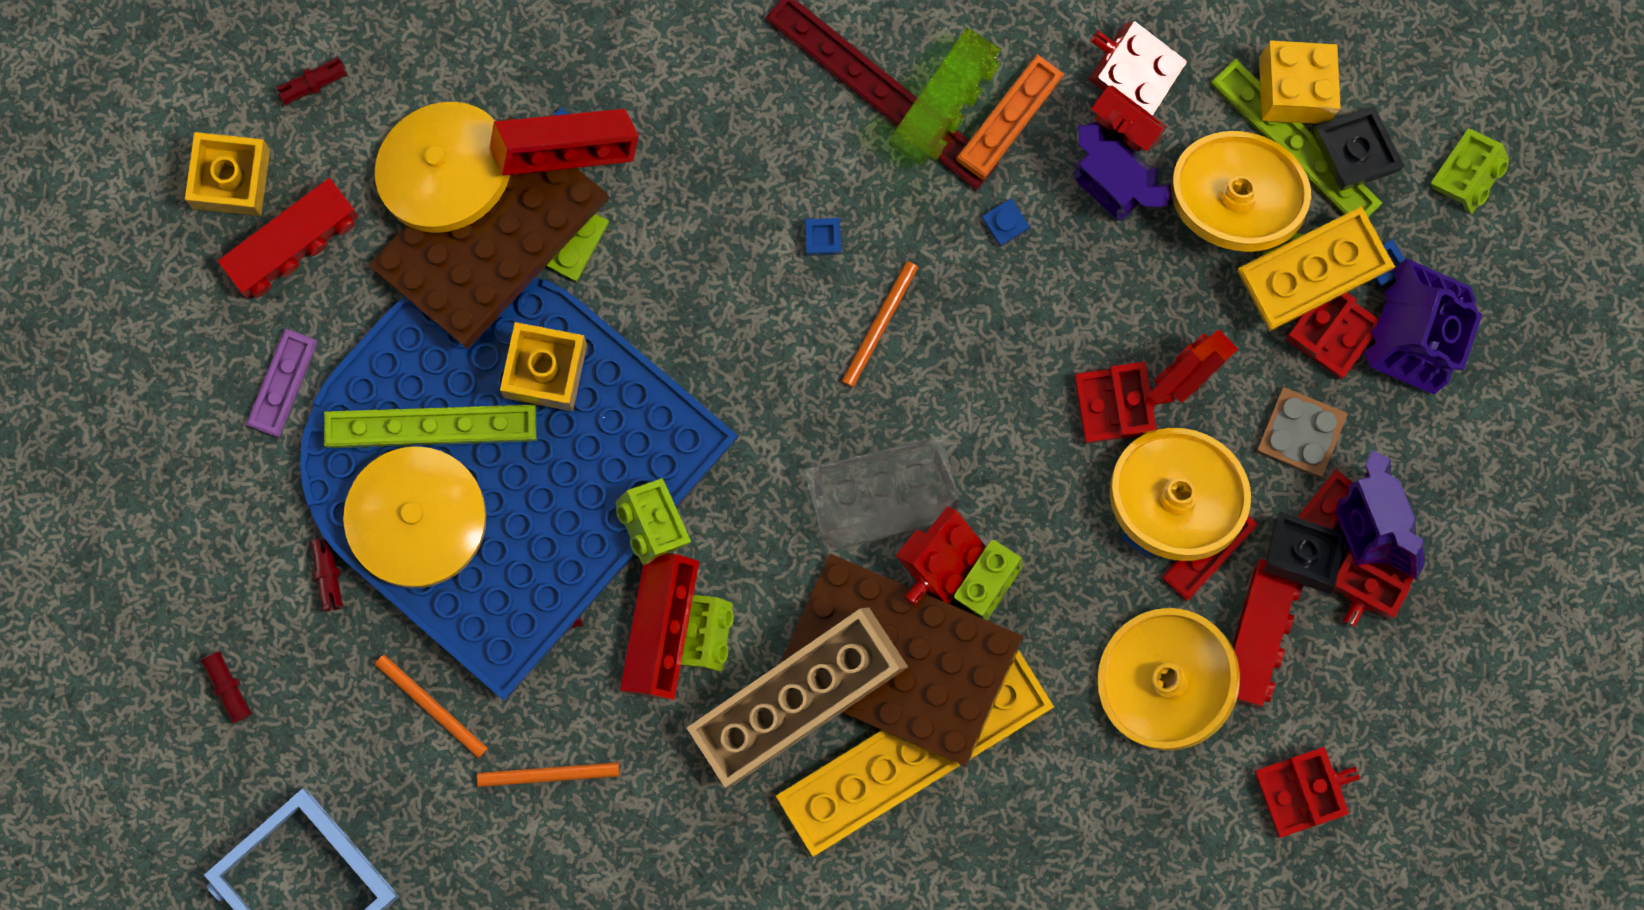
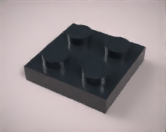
(1357, 148)
(1305, 552)

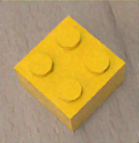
(1299, 82)
(227, 174)
(543, 366)

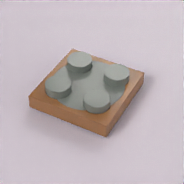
(1302, 432)

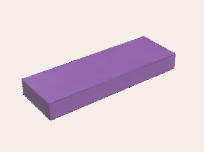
(282, 383)

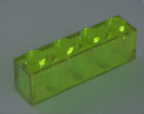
(945, 97)

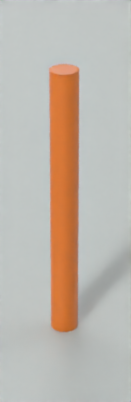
(879, 324)
(431, 706)
(548, 774)

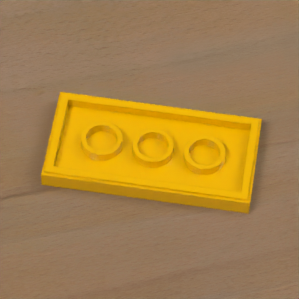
(1315, 268)

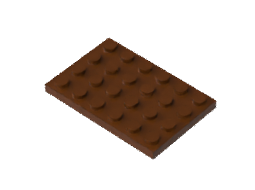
(478, 270)
(950, 656)

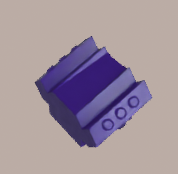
(1117, 173)
(1424, 327)
(1380, 520)

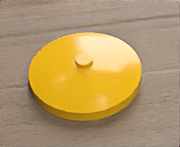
(439, 168)
(1240, 191)
(1180, 494)
(415, 517)
(1168, 679)

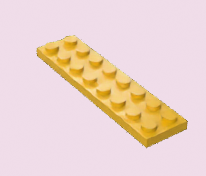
(890, 770)

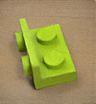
(1471, 170)
(578, 251)
(651, 521)
(989, 579)
(707, 633)

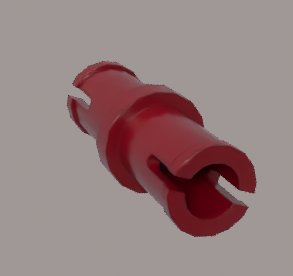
(312, 81)
(326, 575)
(226, 687)

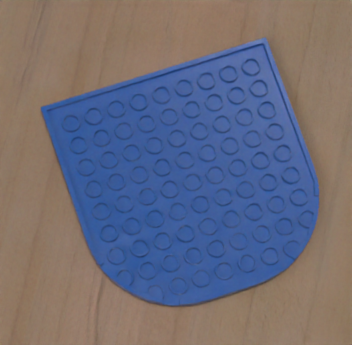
(547, 502)

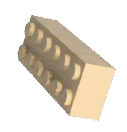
(797, 697)

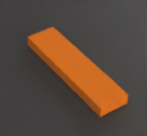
(1010, 117)

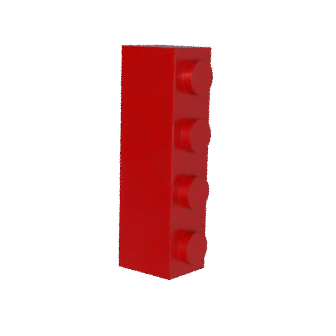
(563, 141)
(288, 239)
(660, 626)
(1260, 632)

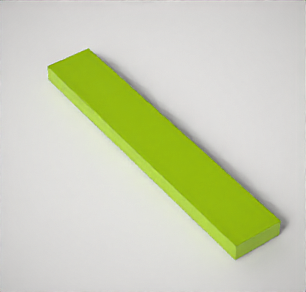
(1244, 94)
(430, 426)

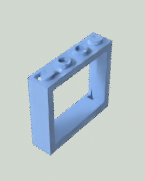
(353, 856)

